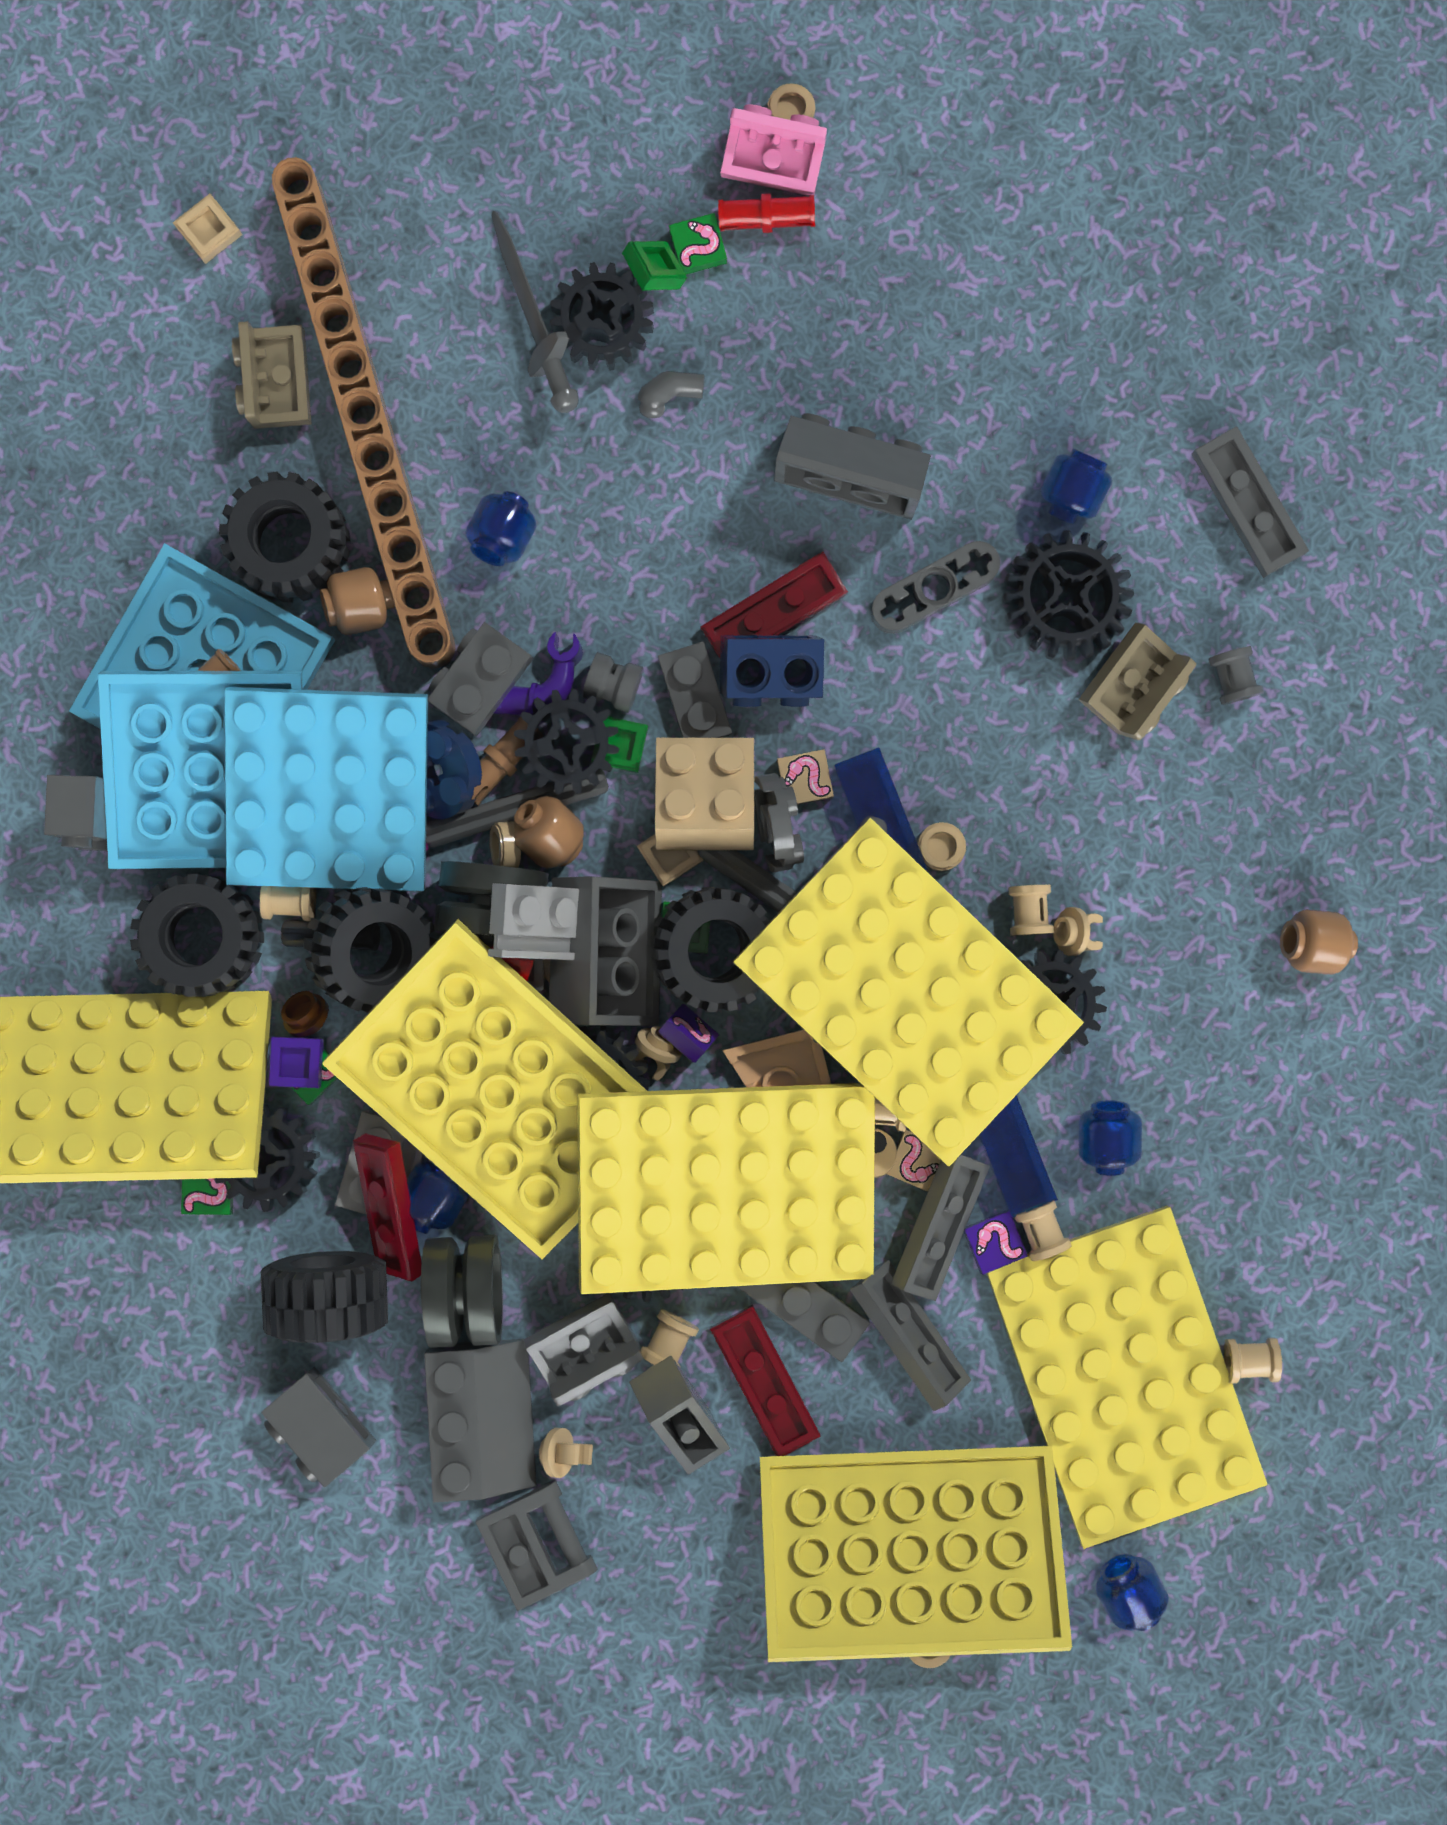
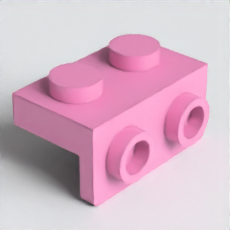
(774, 150)

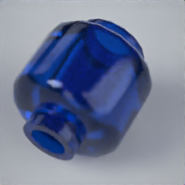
(1076, 486)
(500, 528)
(1110, 1137)
(433, 1198)
(1132, 1593)

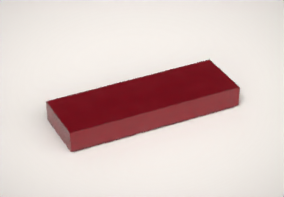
(780, 603)
(388, 1205)
(765, 1381)

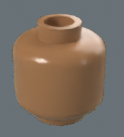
(356, 601)
(548, 832)
(1318, 941)

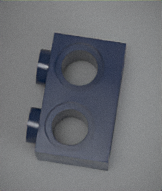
(772, 656)

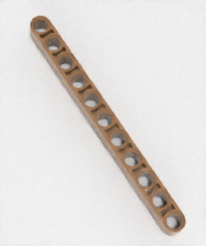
(352, 393)

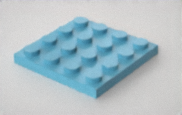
(189, 614)
(169, 763)
(325, 788)

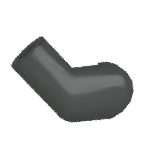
(665, 387)

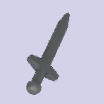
(550, 347)

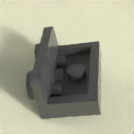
(478, 678)
(584, 1349)

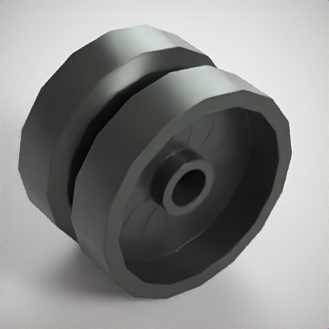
(477, 883)
(456, 1291)

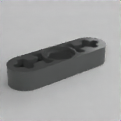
(960, 559)

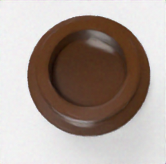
(304, 1014)

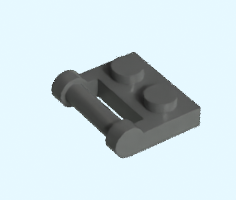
(521, 1552)

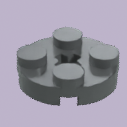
(773, 810)

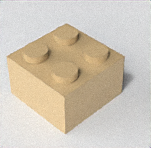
(704, 794)

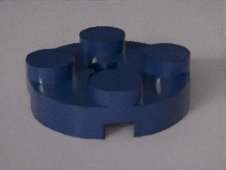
(451, 791)

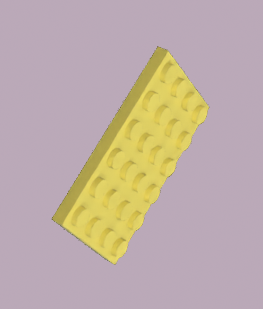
(908, 991)
(482, 1082)
(132, 1086)
(725, 1187)
(1127, 1378)
(913, 1554)

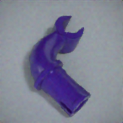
(561, 678)

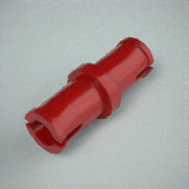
(766, 213)

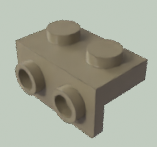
(273, 375)
(1137, 683)

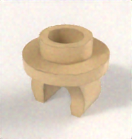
(1073, 931)
(658, 1048)
(559, 1453)

